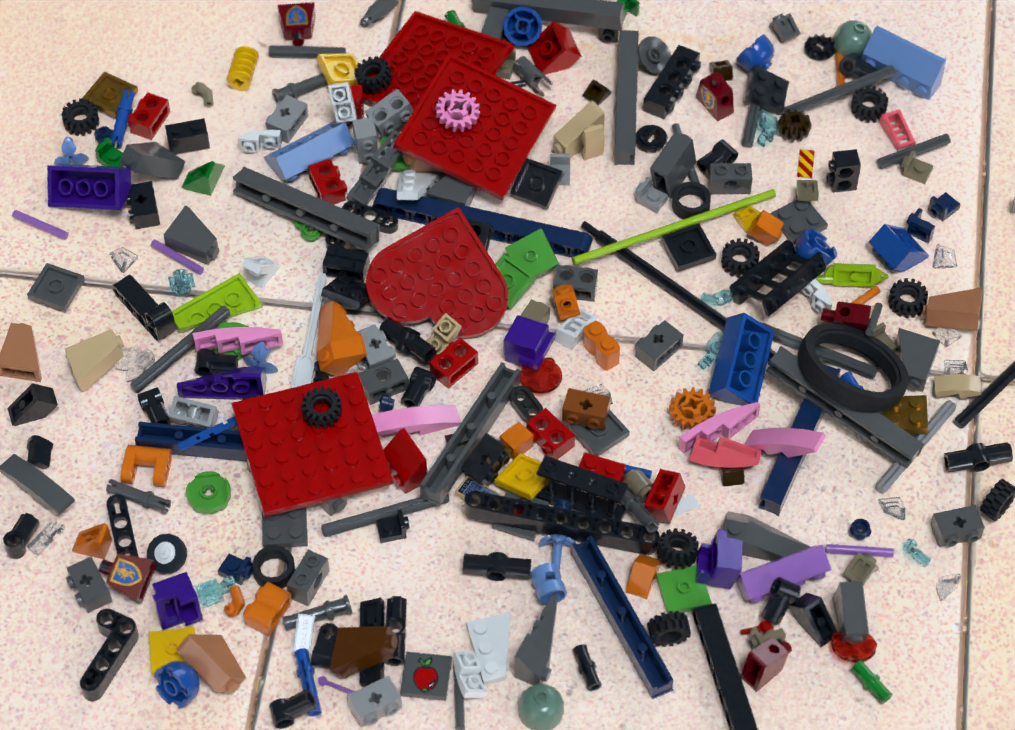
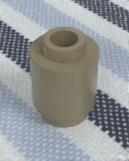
(638, 484)

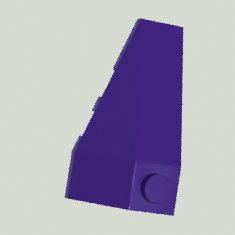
(226, 385)

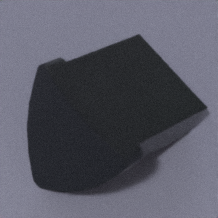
(39, 451)

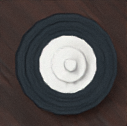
(167, 552)

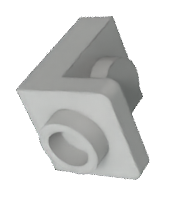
(562, 162)
(650, 197)

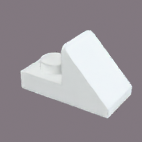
(260, 269)

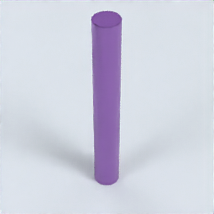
(40, 224)
(177, 257)
(853, 550)

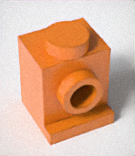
(565, 301)

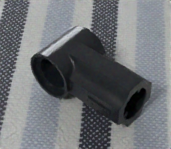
(859, 67)
(721, 153)
(210, 362)
(420, 382)
(153, 404)
(20, 536)
(782, 595)
(286, 710)

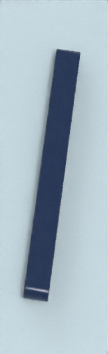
(506, 228)

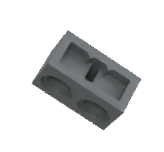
(582, 279)

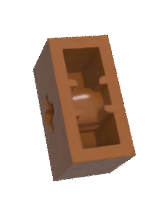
(586, 408)

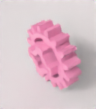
(457, 110)

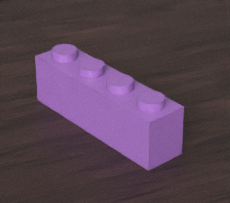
(793, 567)

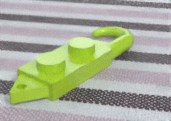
(852, 275)

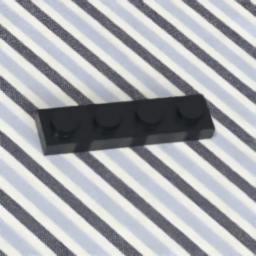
(370, 616)

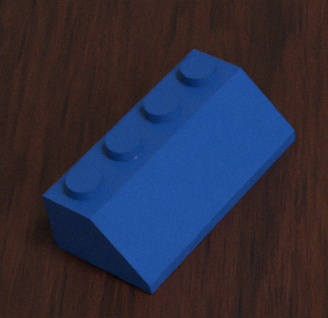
(741, 360)

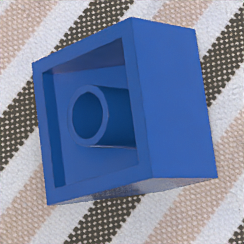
(897, 248)

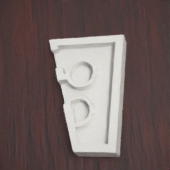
(414, 184)
(490, 644)

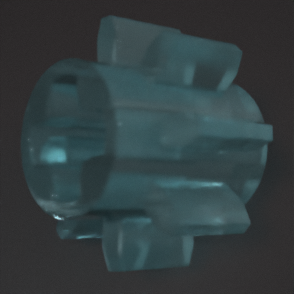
(181, 281)

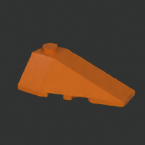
(338, 341)

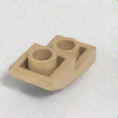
(593, 141)
(444, 333)
(961, 384)

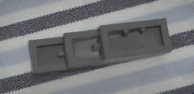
(377, 170)
(37, 484)

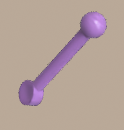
(322, 680)

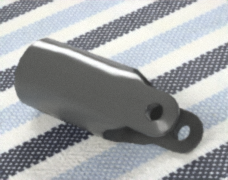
(377, 11)
(530, 73)

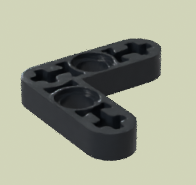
(364, 210)

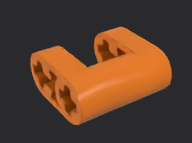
(146, 456)

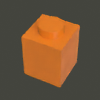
(766, 228)
(518, 439)

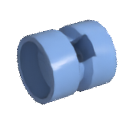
(547, 582)

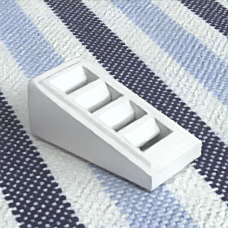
(571, 338)

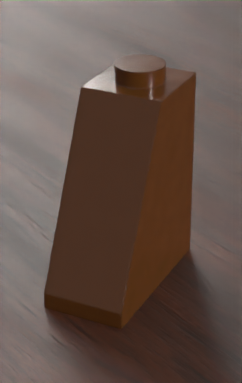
(361, 648)

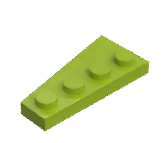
(232, 293)

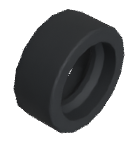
(690, 188)
(268, 553)

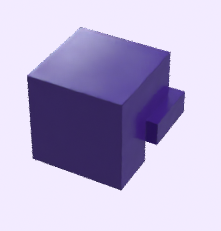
(527, 342)
(720, 561)
(176, 601)

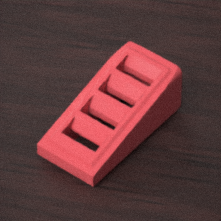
(897, 116)

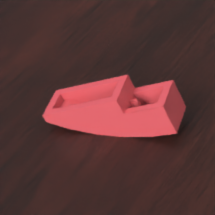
(724, 453)

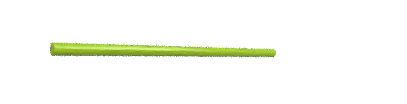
(673, 227)

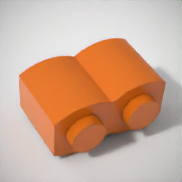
(601, 345)
(267, 608)

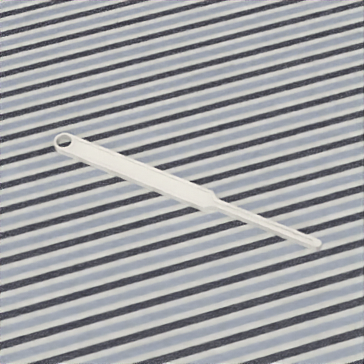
(304, 364)

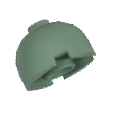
(851, 37)
(541, 707)

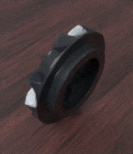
(815, 51)
(646, 133)

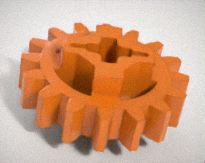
(692, 409)

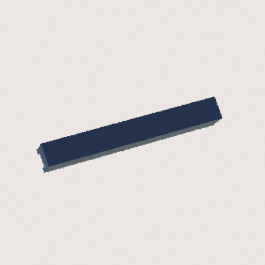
(223, 445)
(786, 468)
(622, 618)

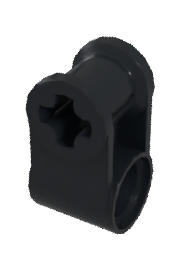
(324, 647)

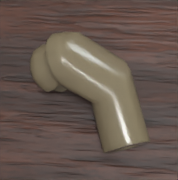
(201, 88)

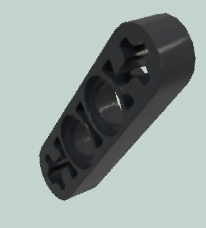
(121, 533)

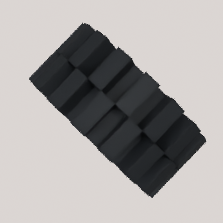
(373, 66)
(869, 95)
(80, 108)
(739, 248)
(909, 288)
(321, 418)
(998, 500)
(677, 557)
(669, 628)

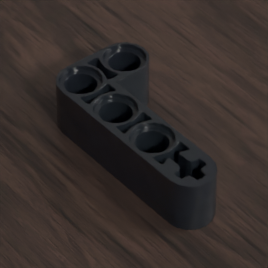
(154, 318)
(94, 681)

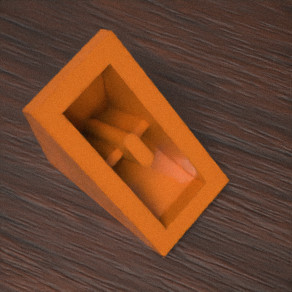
(93, 541)
(643, 576)

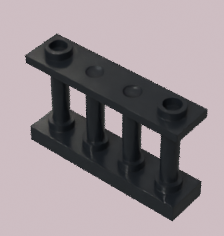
(768, 268)
(584, 480)

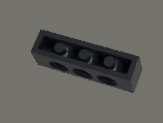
(671, 82)

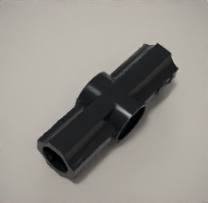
(408, 340)
(978, 457)
(497, 566)
(397, 620)

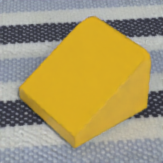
(745, 217)

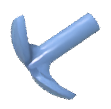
(69, 149)
(260, 353)
(557, 541)

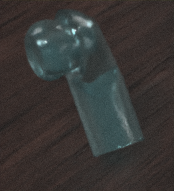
(718, 299)
(911, 549)

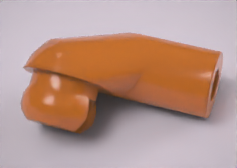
(237, 602)

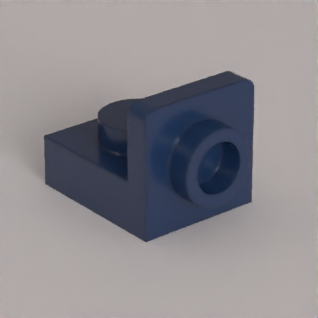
(943, 206)
(920, 228)
(237, 567)

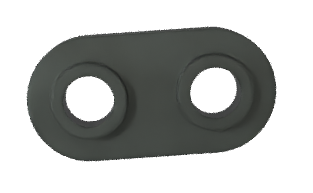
(528, 405)

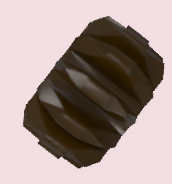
(794, 125)

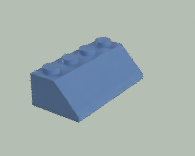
(914, 66)
(309, 150)

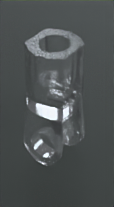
(44, 538)

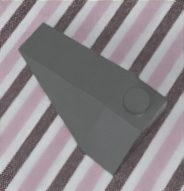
(759, 538)
(534, 653)

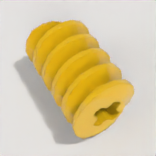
(242, 68)

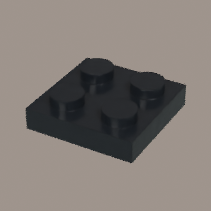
(767, 90)
(536, 183)
(688, 247)
(346, 292)

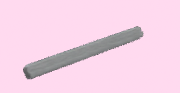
(933, 426)

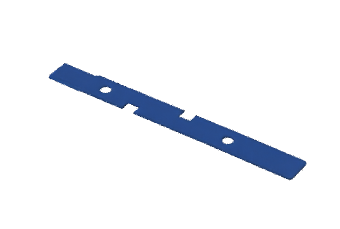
(205, 434)

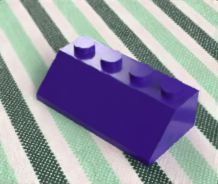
(88, 186)

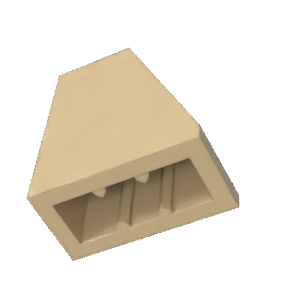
(568, 138)
(94, 357)

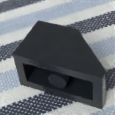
(32, 404)
(814, 618)

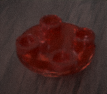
(544, 379)
(853, 652)

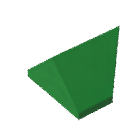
(203, 178)

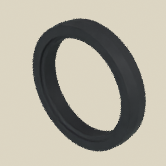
(837, 388)

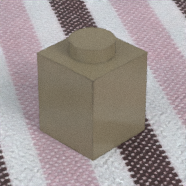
(537, 311)

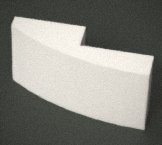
(343, 102)
(254, 140)
(819, 296)
(467, 673)

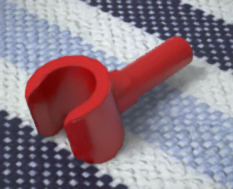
(763, 627)

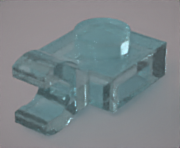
(767, 125)
(712, 349)
(212, 591)

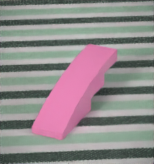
(237, 338)
(414, 419)
(722, 424)
(786, 440)

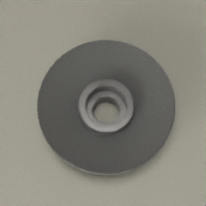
(653, 54)

